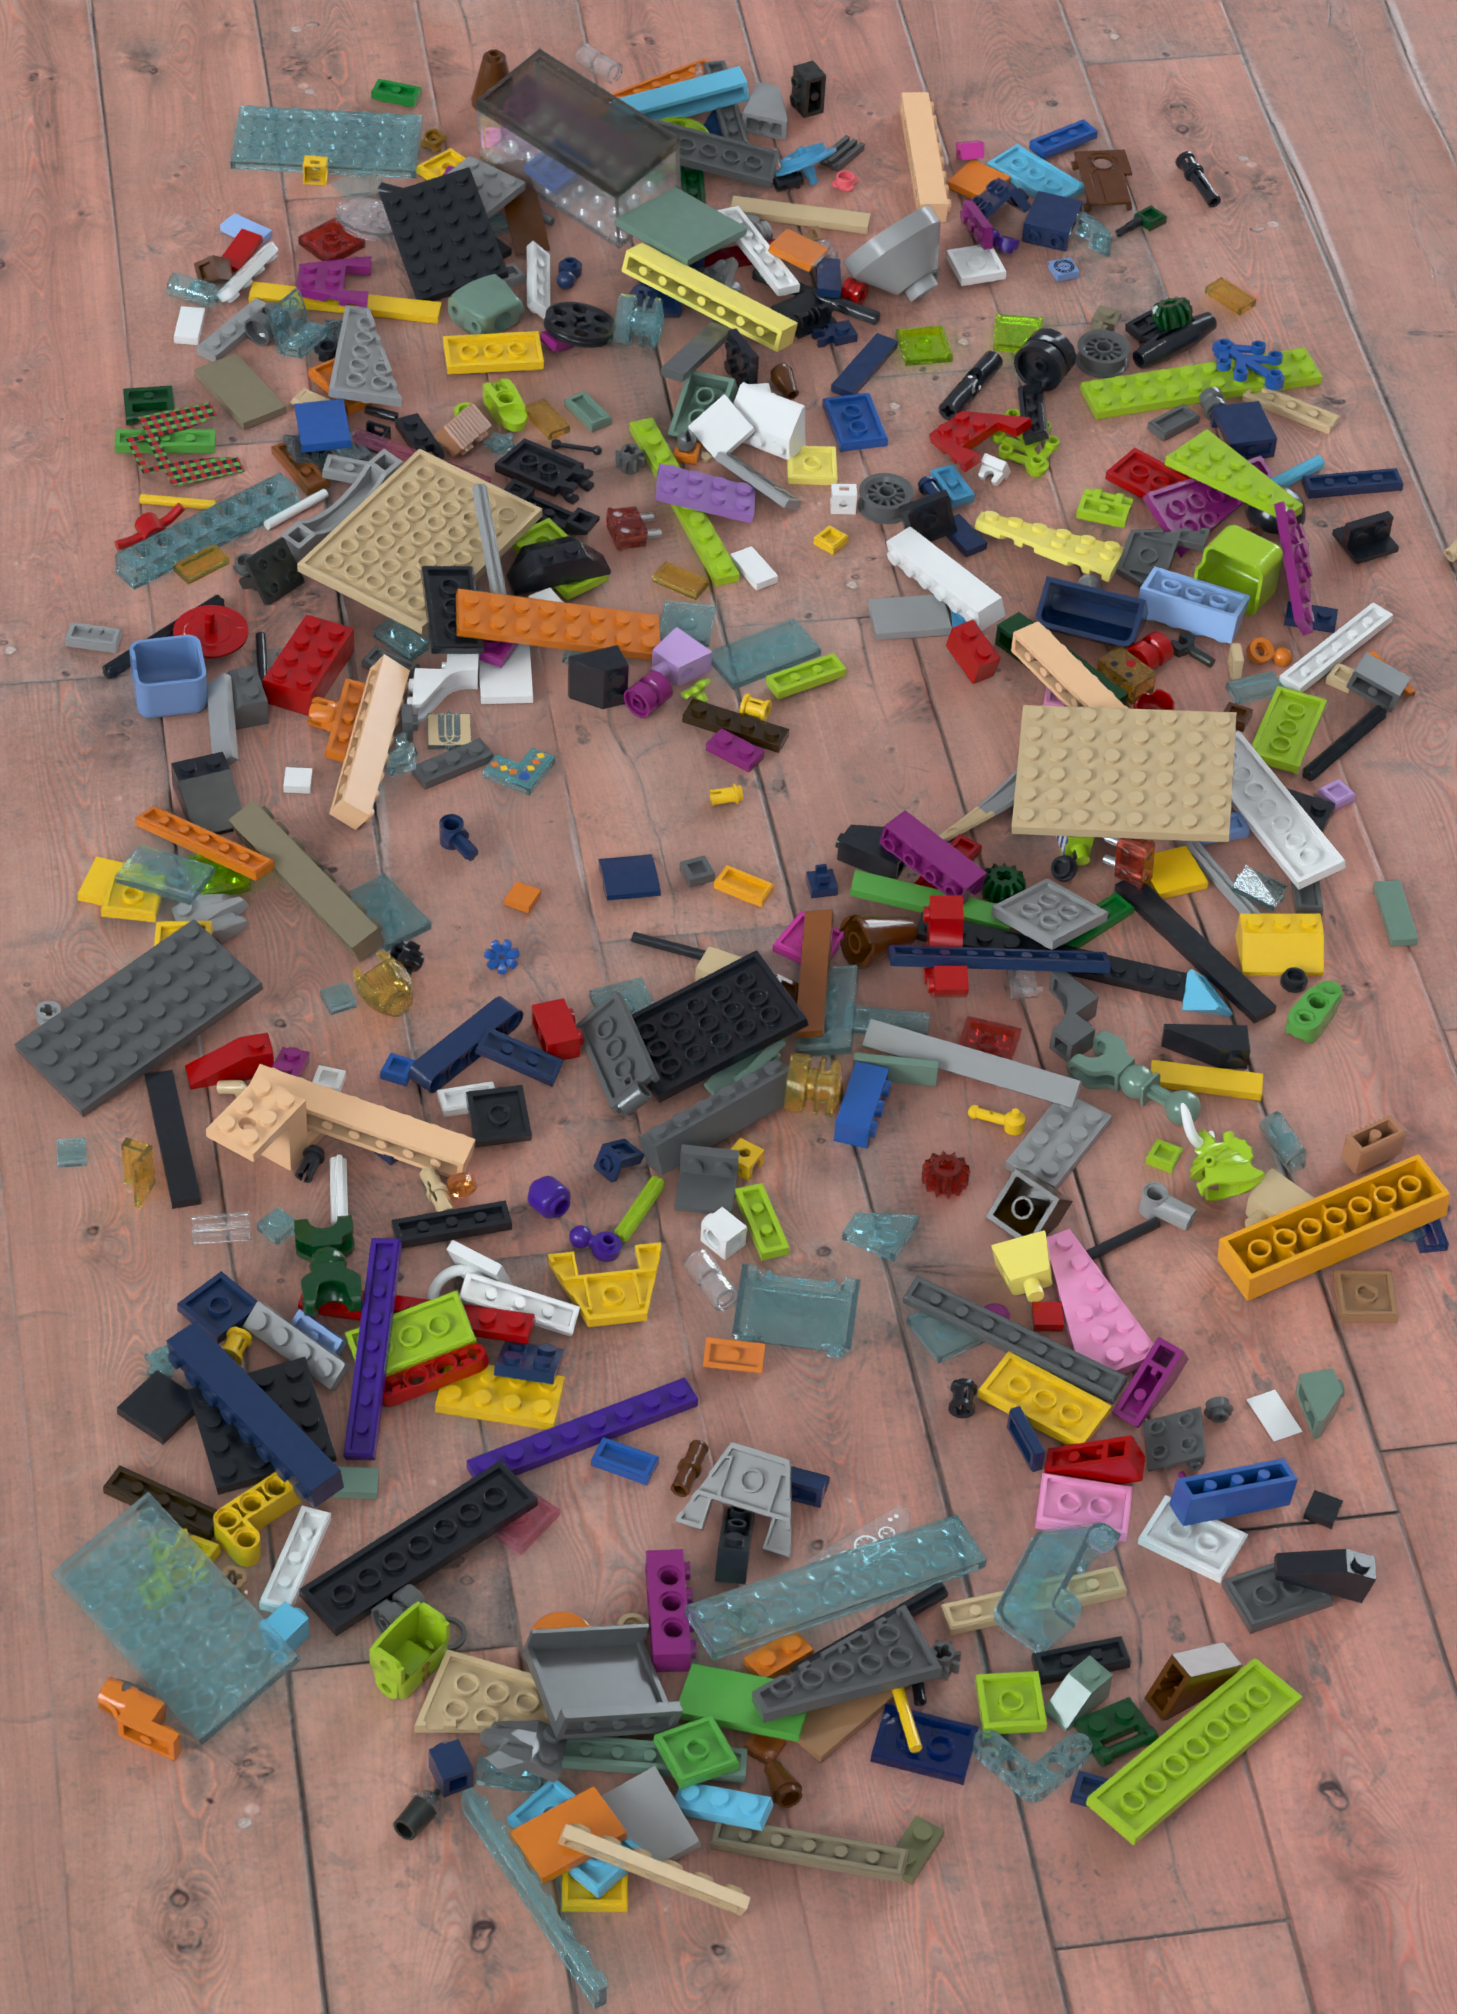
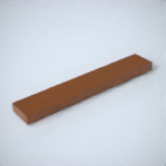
(815, 971)

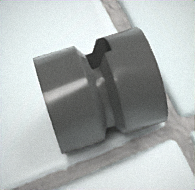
(258, 326)
(388, 1611)

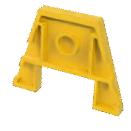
(614, 1295)

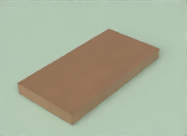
(835, 1724)

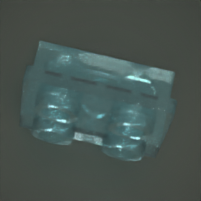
(292, 328)

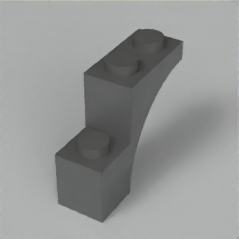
(1074, 1032)

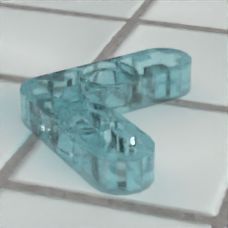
(1036, 1772)

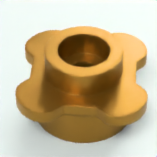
(433, 135)

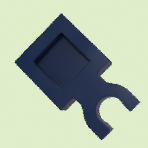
(836, 333)

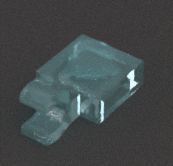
(404, 757)

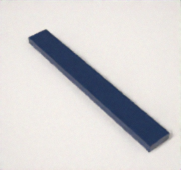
(999, 958)

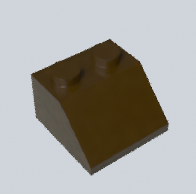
(1028, 1205)

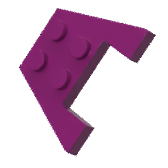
(327, 280)

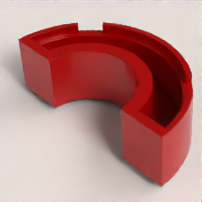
(945, 929)

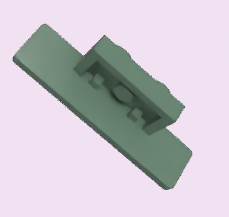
(746, 1066)

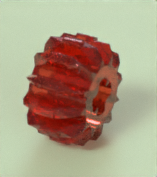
(945, 1174)

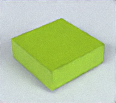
(1164, 1156)

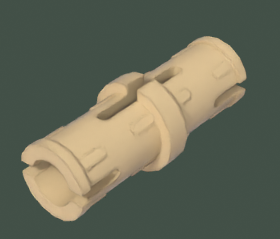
(436, 1191)

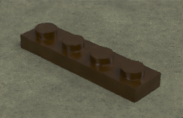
(745, 727)

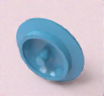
(804, 159)

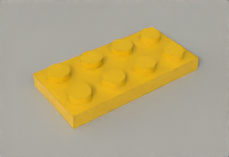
(493, 352)
(502, 1399)
(1045, 1399)

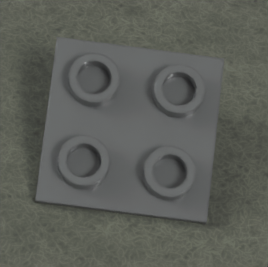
(1175, 1440)

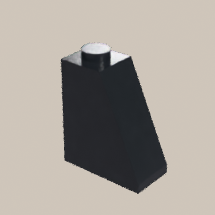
(862, 850)

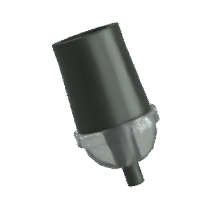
(420, 1811)

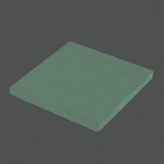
(681, 226)

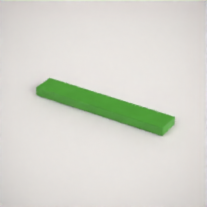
(915, 896)

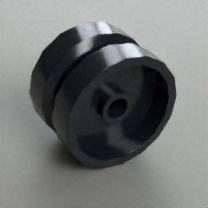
(1045, 358)

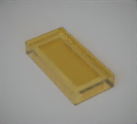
(1230, 296)
(547, 419)
(201, 563)
(680, 580)

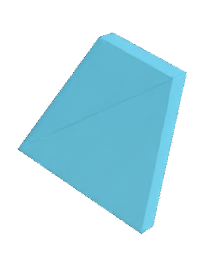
(1202, 996)

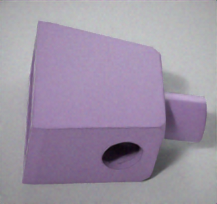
(681, 658)

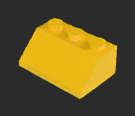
(1278, 942)

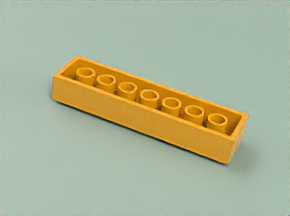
(1333, 1227)

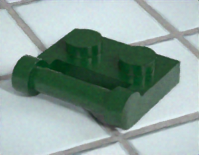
(146, 399)
(1112, 1724)

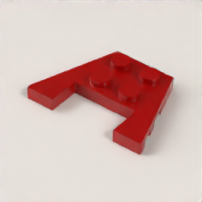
(969, 430)

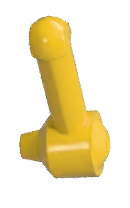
(1013, 1120)

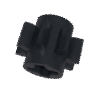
(408, 955)

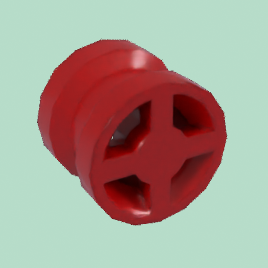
(854, 291)

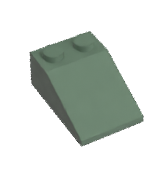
(697, 395)

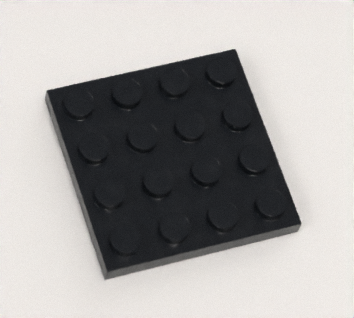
(234, 1461)

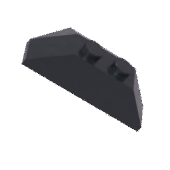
(554, 564)

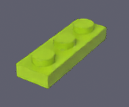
(805, 676)
(762, 1221)

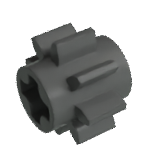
(630, 459)
(947, 1658)

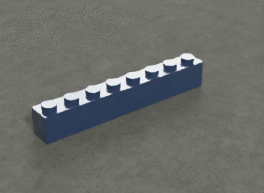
(254, 1414)

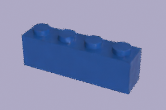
(1233, 1492)

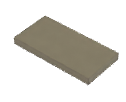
(240, 391)

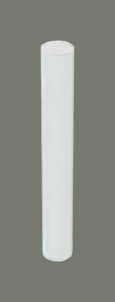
(295, 509)

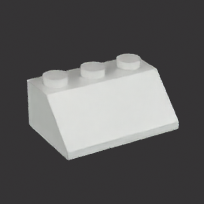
(776, 420)

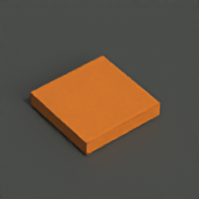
(973, 179)
(798, 250)

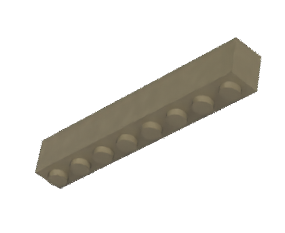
(307, 881)

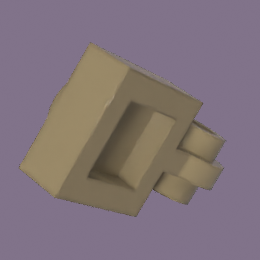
(1105, 318)

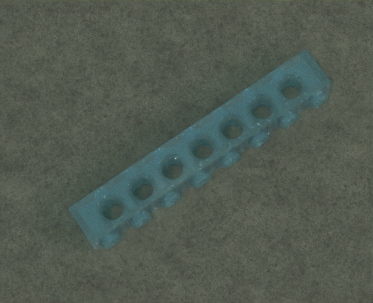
(211, 526)

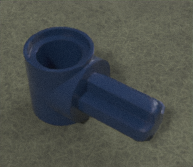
(455, 837)

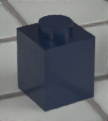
(451, 1767)

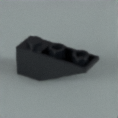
(734, 1545)

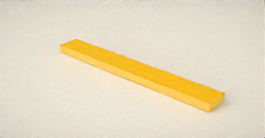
(379, 305)

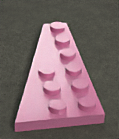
(1092, 1310)

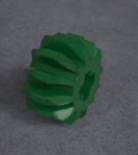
(1172, 313)
(1002, 883)

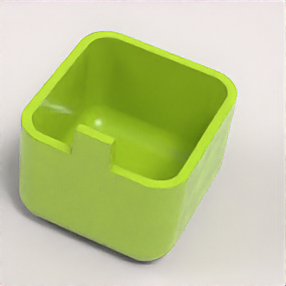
(1243, 564)

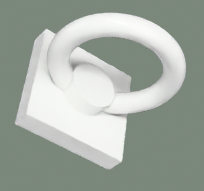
(466, 1260)

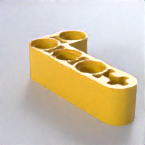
(241, 1519)

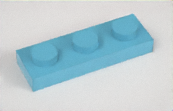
(725, 1806)

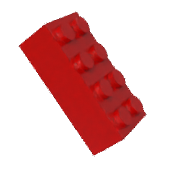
(308, 664)

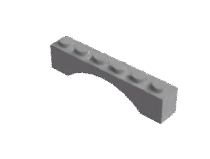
(308, 533)

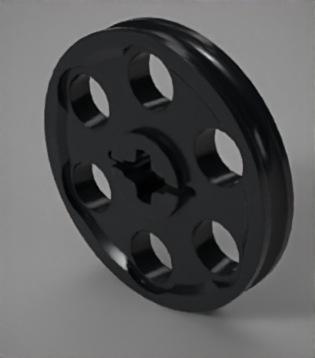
(579, 324)

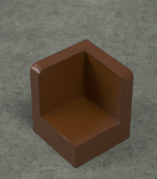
(213, 269)

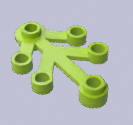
(1034, 464)

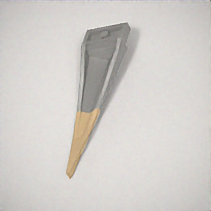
(994, 804)

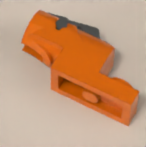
(139, 1716)

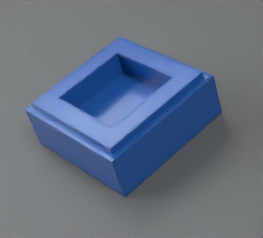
(396, 1069)

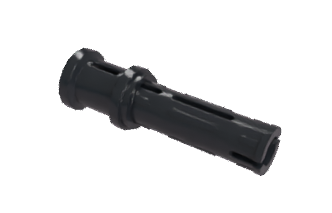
(1194, 173)

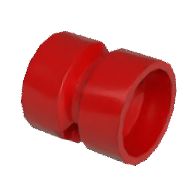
(1153, 650)

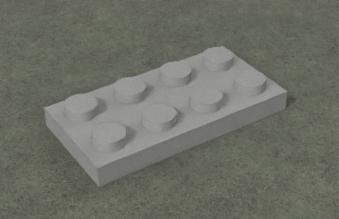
(1059, 1141)

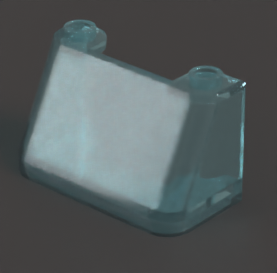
(796, 1311)
(1036, 1601)

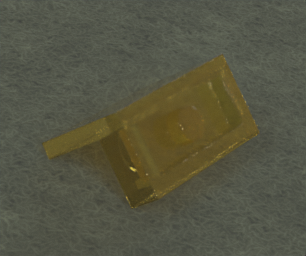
(138, 1168)

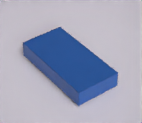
(625, 1461)

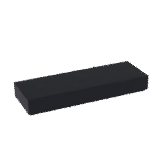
(1057, 1663)

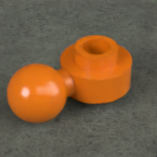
(1281, 656)

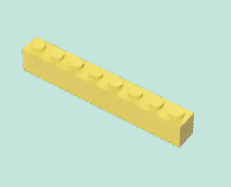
(709, 297)

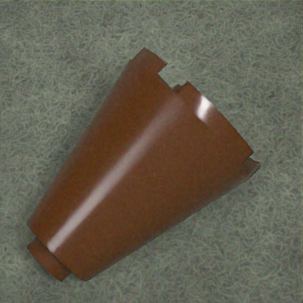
(491, 71)
(869, 936)

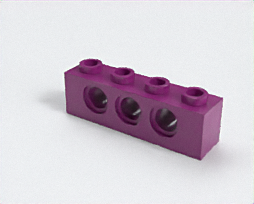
(668, 1652)

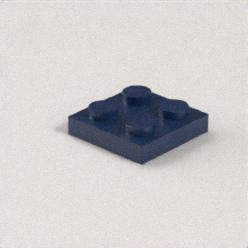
(218, 1306)
(529, 1362)

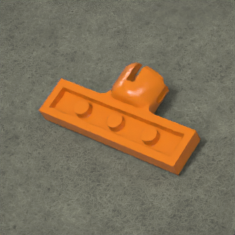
(337, 718)

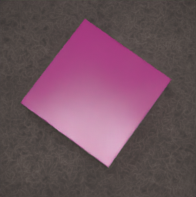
(791, 940)

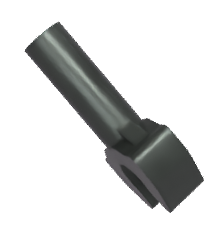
(1186, 646)

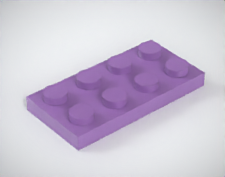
(705, 493)

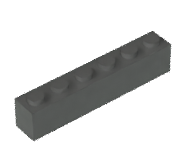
(717, 1116)

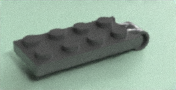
(618, 1054)

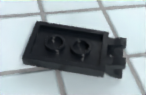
(545, 470)

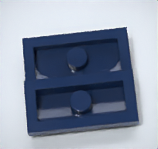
(629, 877)

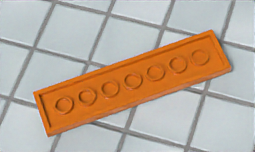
(555, 624)

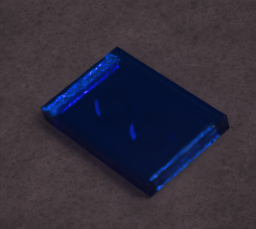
(944, 1742)

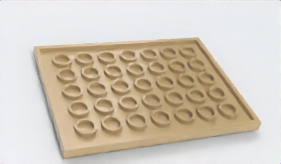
(411, 522)
(1125, 773)

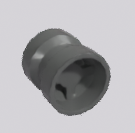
(1209, 398)

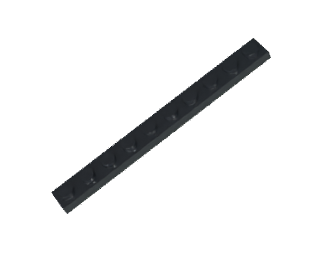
(1123, 972)

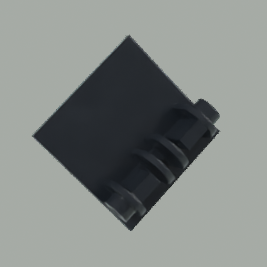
(807, 312)

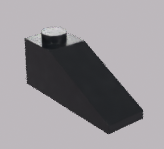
(1213, 1044)
(1332, 1572)

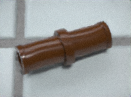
(689, 1468)

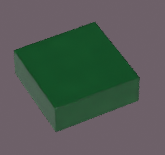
(1151, 218)

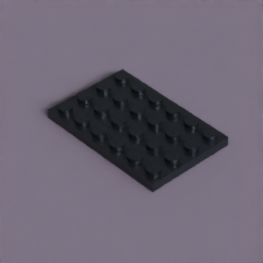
(443, 234)
(716, 1023)

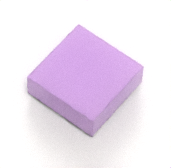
(1337, 793)

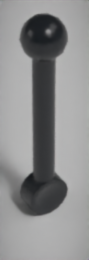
(556, 444)

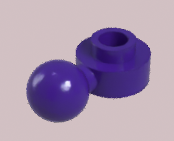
(1005, 243)
(582, 1237)

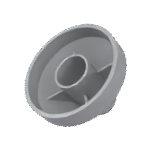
(901, 256)

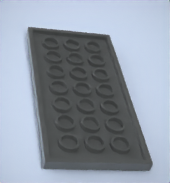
(138, 1017)

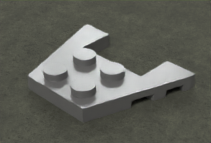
(752, 1483)

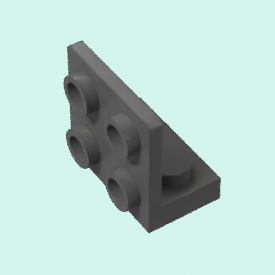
(706, 1179)

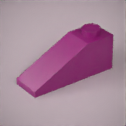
(1151, 1382)

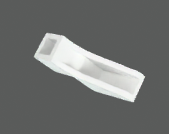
(433, 685)

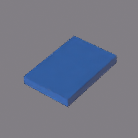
(855, 422)
(322, 425)

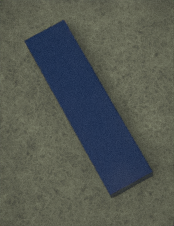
(864, 365)
(1352, 483)

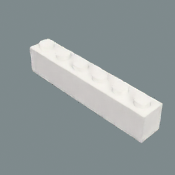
(945, 578)

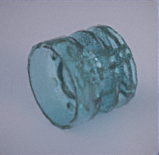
(639, 321)

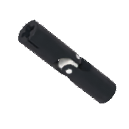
(971, 384)

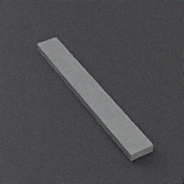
(973, 1064)

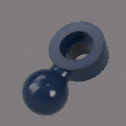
(568, 270)

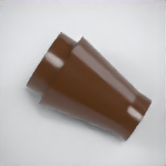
(784, 380)
(783, 1786)

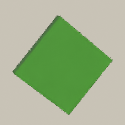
(696, 1752)

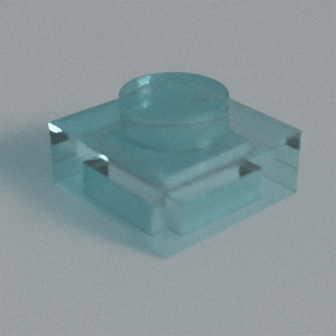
(276, 1226)

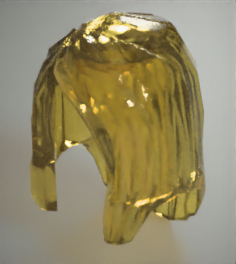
(386, 986)

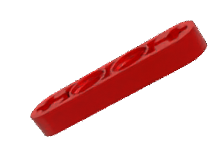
(434, 1379)

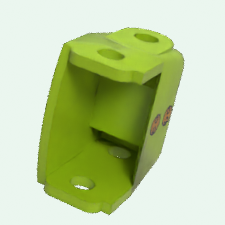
(409, 1650)

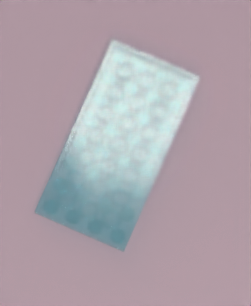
(351, 140)
(175, 1618)

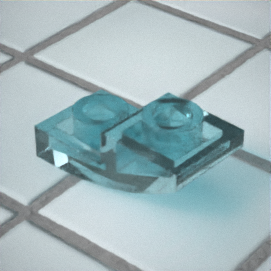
(1095, 232)

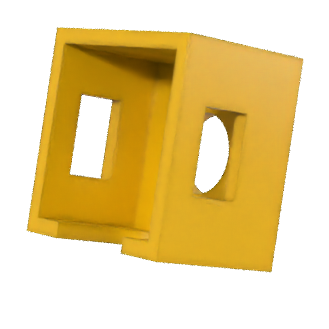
(311, 173)
(747, 1163)

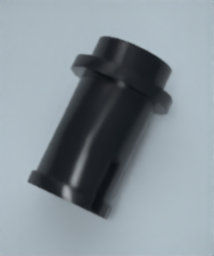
(788, 181)
(312, 1158)

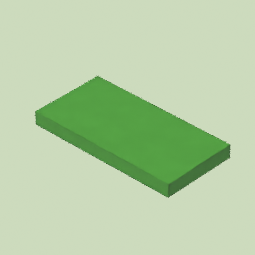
(729, 1700)

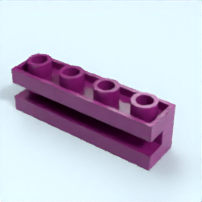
(932, 857)

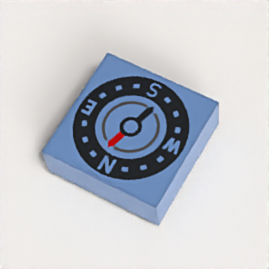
(1063, 269)

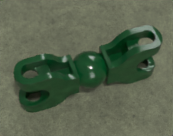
(328, 1277)

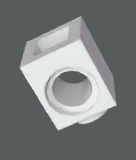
(723, 1233)

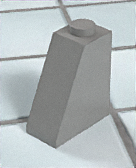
(766, 112)

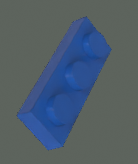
(1063, 139)

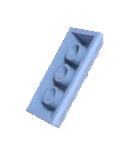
(1193, 605)

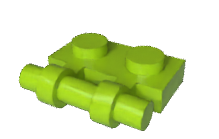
(1104, 507)

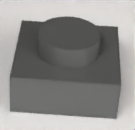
(409, 721)
(697, 871)

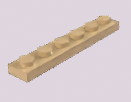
(665, 1873)

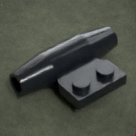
(1166, 344)

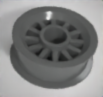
(1102, 354)
(882, 496)

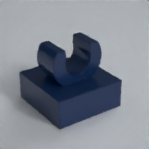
(821, 882)

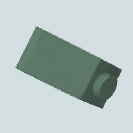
(1319, 1398)
(1079, 1693)

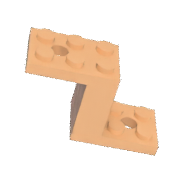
(271, 1121)

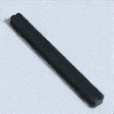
(1344, 743)

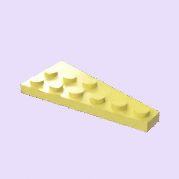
(1055, 544)

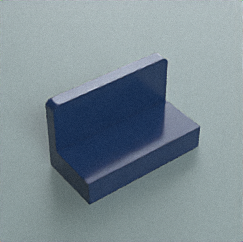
(808, 1486)

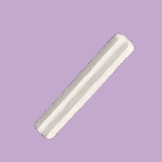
(338, 1187)

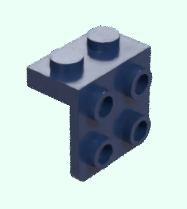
(998, 193)

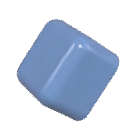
(168, 676)

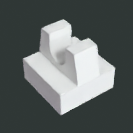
(994, 466)

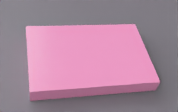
(1080, 1501)

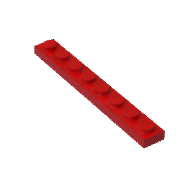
(485, 1321)

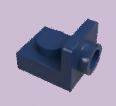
(615, 1156)

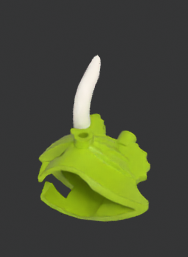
(1220, 1163)

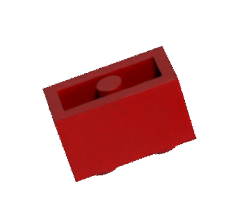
(973, 651)
(556, 1029)

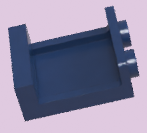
(1051, 221)
(1245, 429)

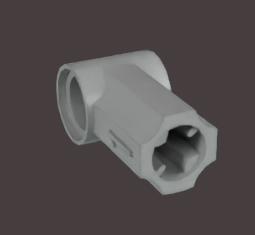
(1158, 1203)

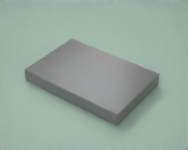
(908, 617)
(652, 1816)

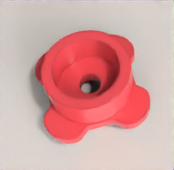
(845, 180)

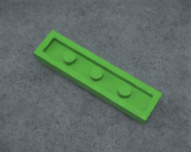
(179, 442)

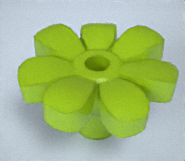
(697, 691)

